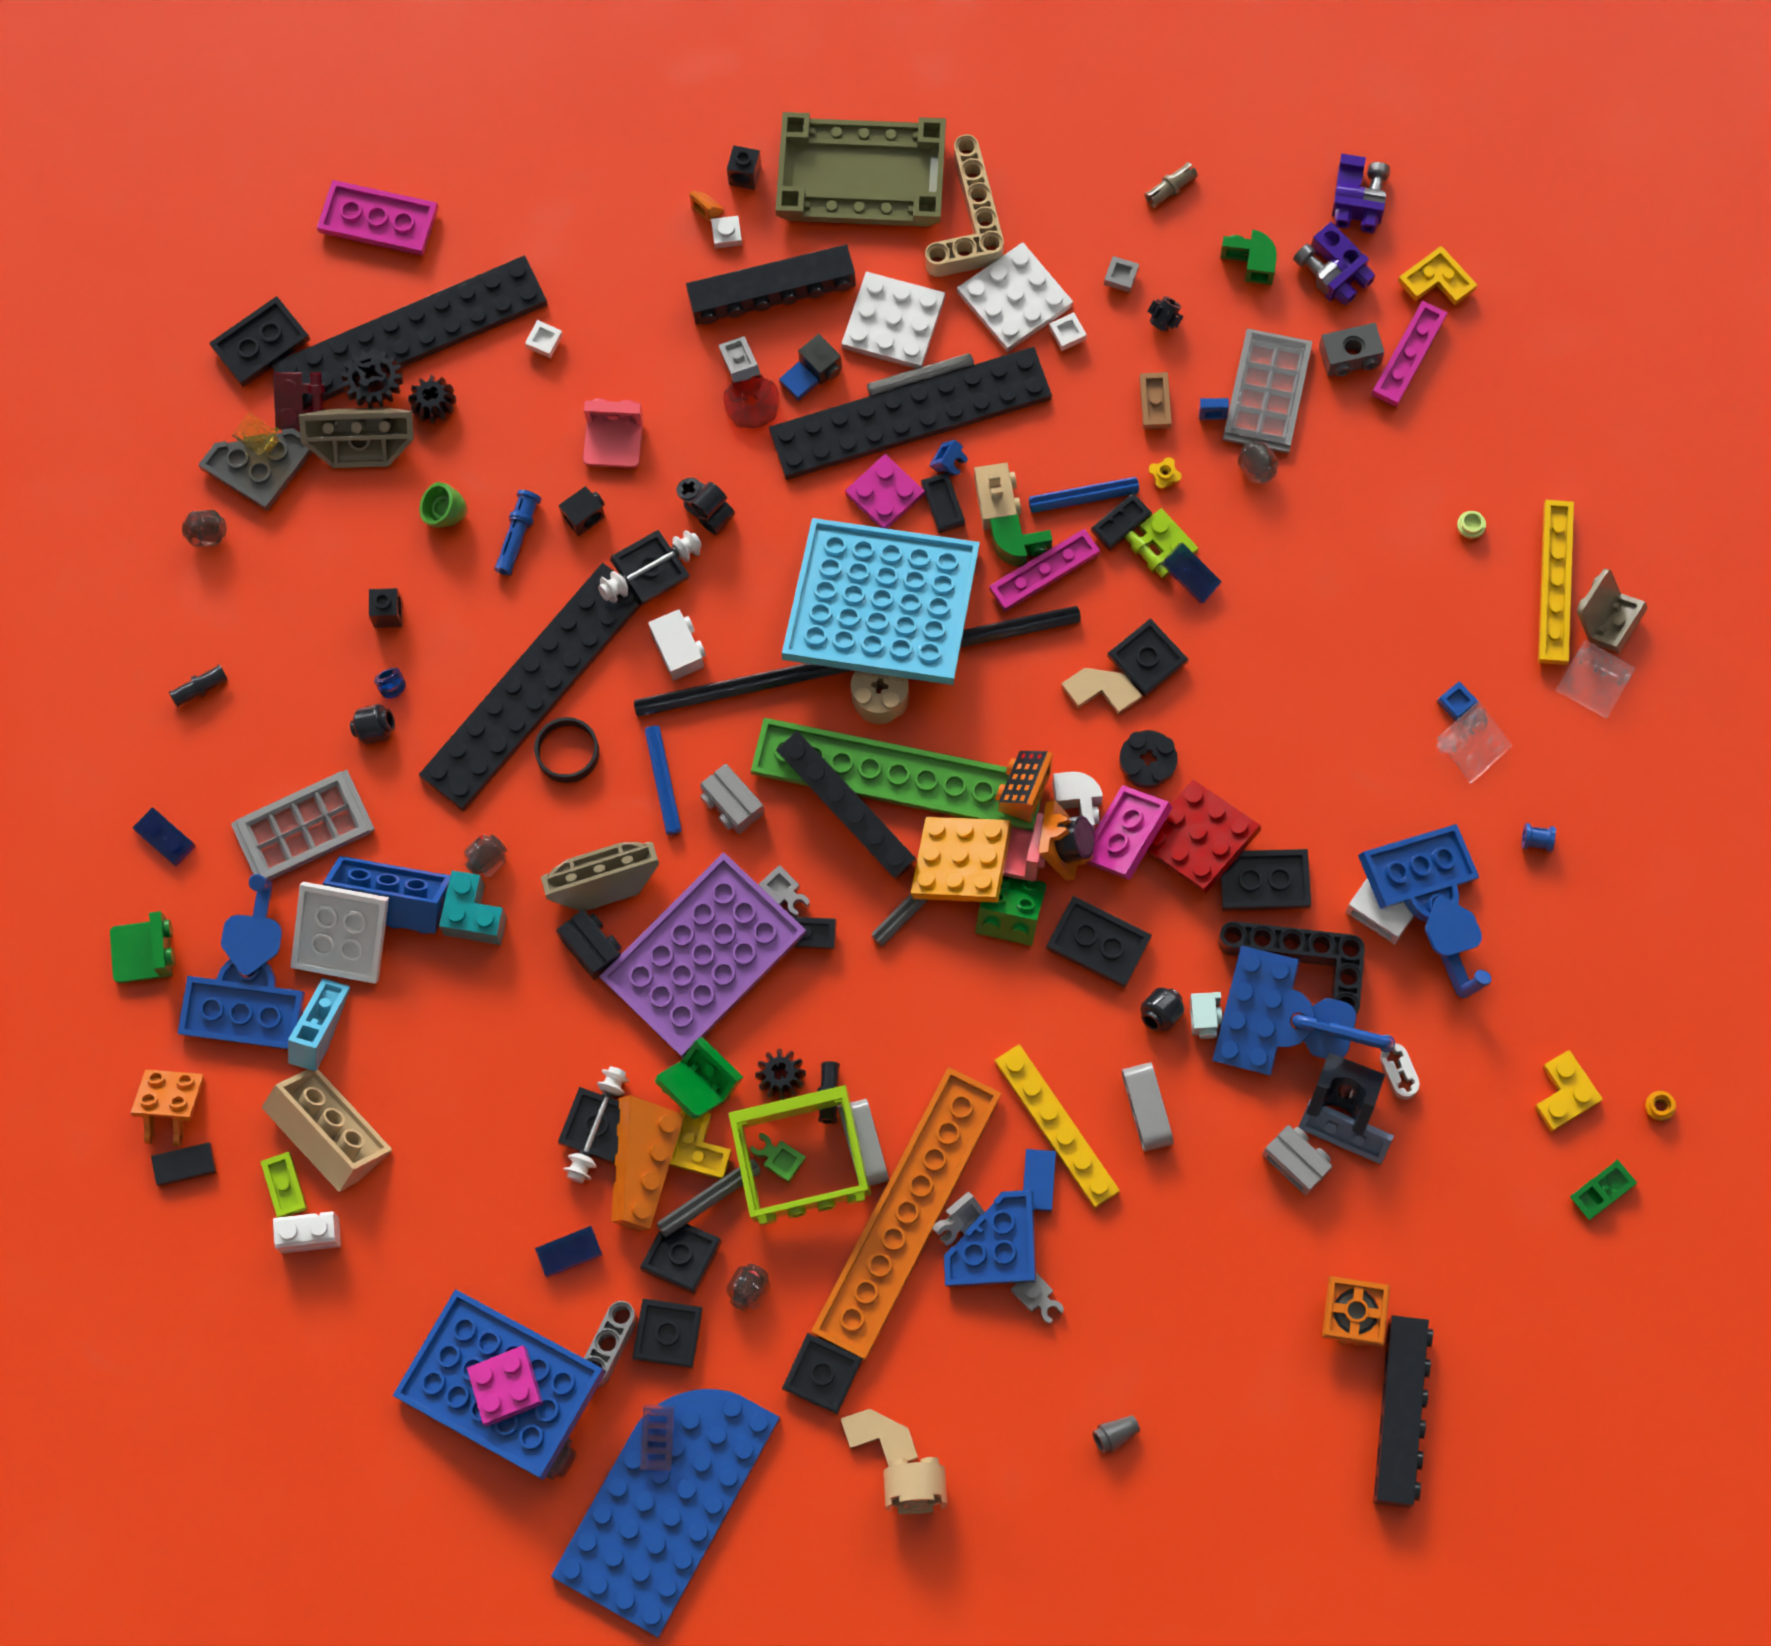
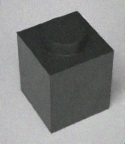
(820, 359)

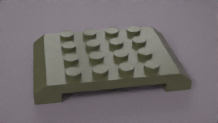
(860, 171)

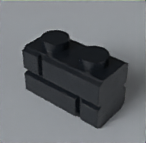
(589, 943)

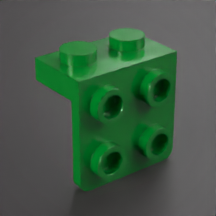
(1015, 913)
(142, 950)
(699, 1080)

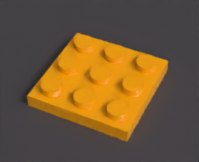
(961, 859)

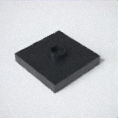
(1147, 657)
(681, 1257)
(667, 1333)
(822, 1373)

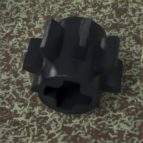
(1165, 313)

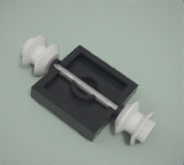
(649, 567)
(593, 1125)

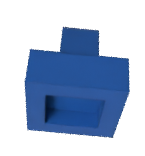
(946, 457)

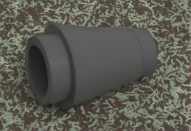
(1115, 1433)

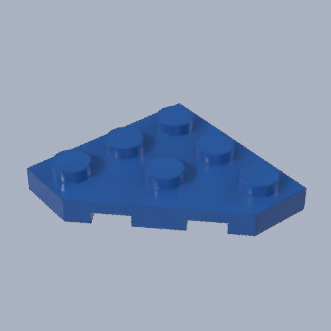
(997, 1245)

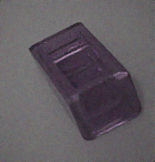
(657, 1410)

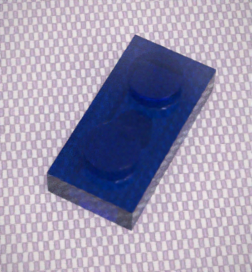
(1191, 572)
(164, 836)
(568, 1251)

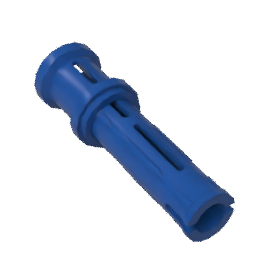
(520, 520)

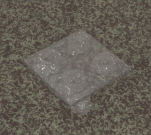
(1595, 678)
(1474, 742)

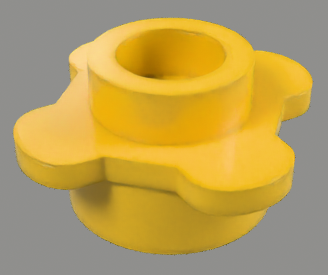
(1165, 480)

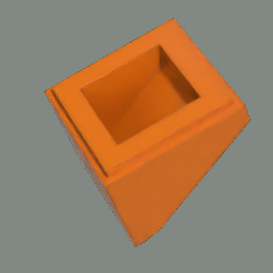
(705, 205)

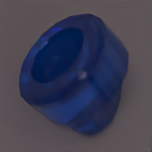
(388, 680)

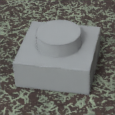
(1121, 274)

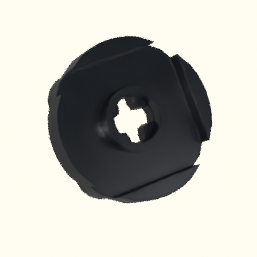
(1140, 744)

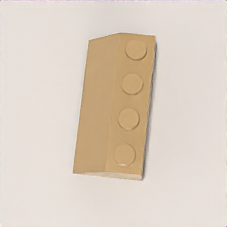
(326, 1128)

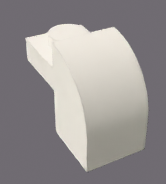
(1080, 791)

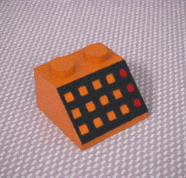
(1025, 784)

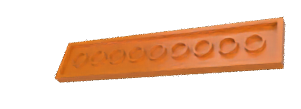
(906, 1213)

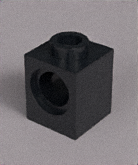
(744, 167)
(582, 510)
(385, 608)

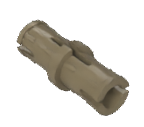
(1171, 185)

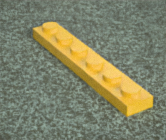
(1556, 582)
(1057, 1126)

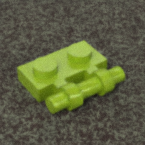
(1164, 535)

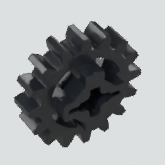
(372, 379)

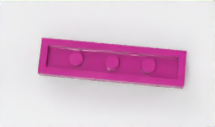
(1409, 353)
(1044, 570)

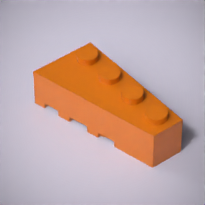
(642, 1160)

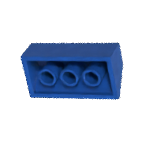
(413, 894)

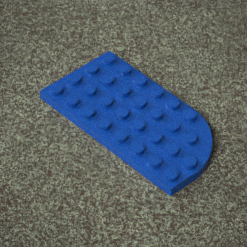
(656, 1525)

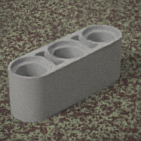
(1147, 1106)
(869, 1142)
(610, 1328)

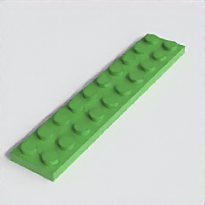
(892, 772)

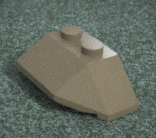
(357, 435)
(601, 876)

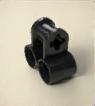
(706, 503)

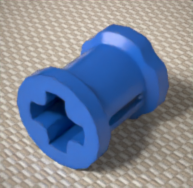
(1538, 837)

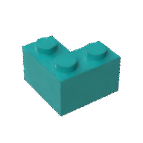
(465, 915)

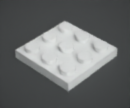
(1015, 297)
(893, 320)
(339, 932)

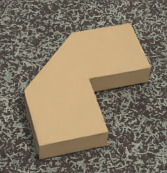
(1113, 686)
(872, 1426)

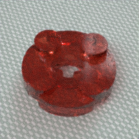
(752, 416)

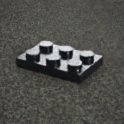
(259, 341)
(1267, 881)
(1098, 941)

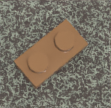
(1155, 400)

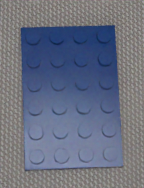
(473, 1333)

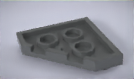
(253, 475)

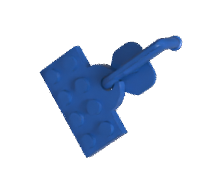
(1426, 878)
(240, 1006)
(1262, 1013)

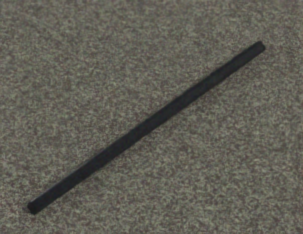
(809, 671)

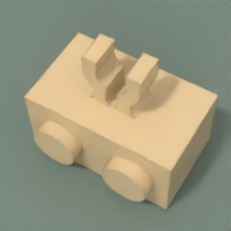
(995, 492)

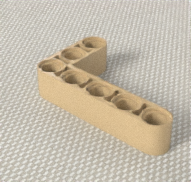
(977, 211)

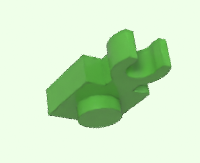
(781, 1160)

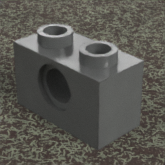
(1363, 339)

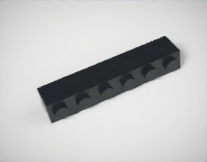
(771, 284)
(846, 805)
(1401, 1412)

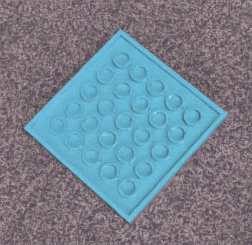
(881, 601)

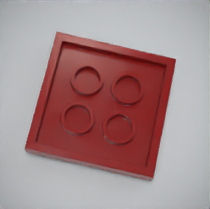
(1202, 836)

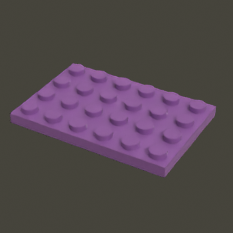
(703, 954)

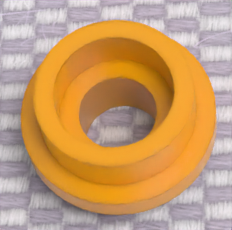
(1666, 1099)

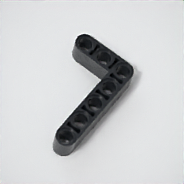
(1305, 952)

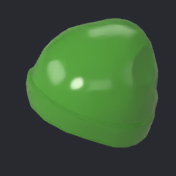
(442, 506)

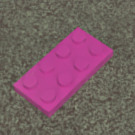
(377, 217)

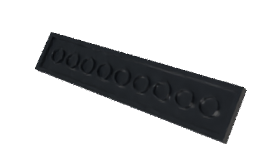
(424, 325)
(910, 413)
(528, 692)

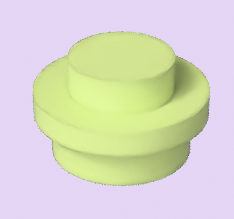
(1471, 524)

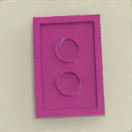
(1127, 831)

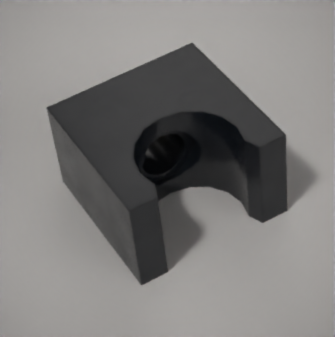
(1357, 1099)

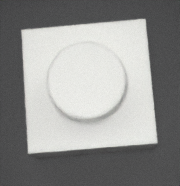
(726, 232)
(1067, 331)
(544, 339)

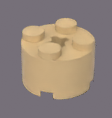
(879, 707)
(915, 1485)

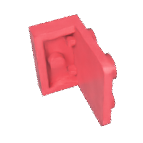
(613, 433)
(1022, 855)

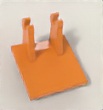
(167, 1096)

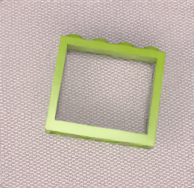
(789, 1108)

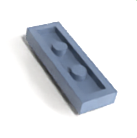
(1337, 1129)

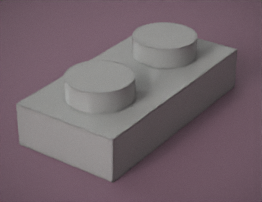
(739, 359)

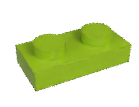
(284, 1185)

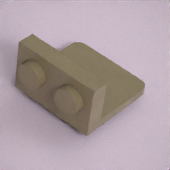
(1608, 614)

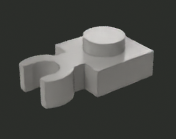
(783, 888)
(961, 1217)
(1036, 1295)

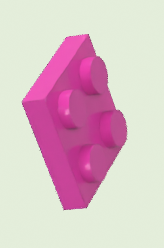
(884, 492)
(504, 1386)

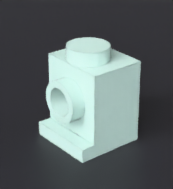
(1205, 1014)

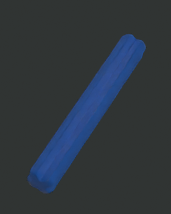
(1083, 494)
(663, 780)

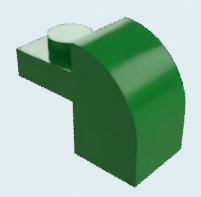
(1257, 252)
(1012, 545)

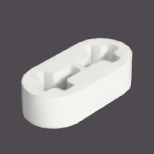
(1405, 1068)

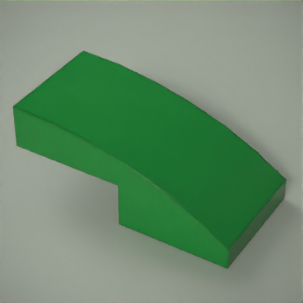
(1603, 1189)

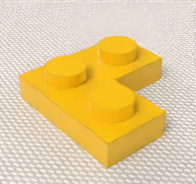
(1441, 271)
(1574, 1092)
(694, 1154)

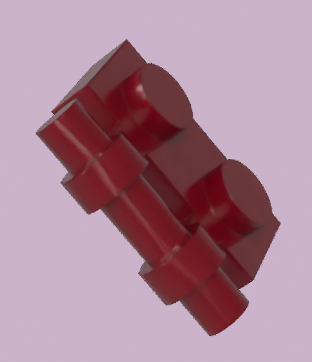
(289, 397)

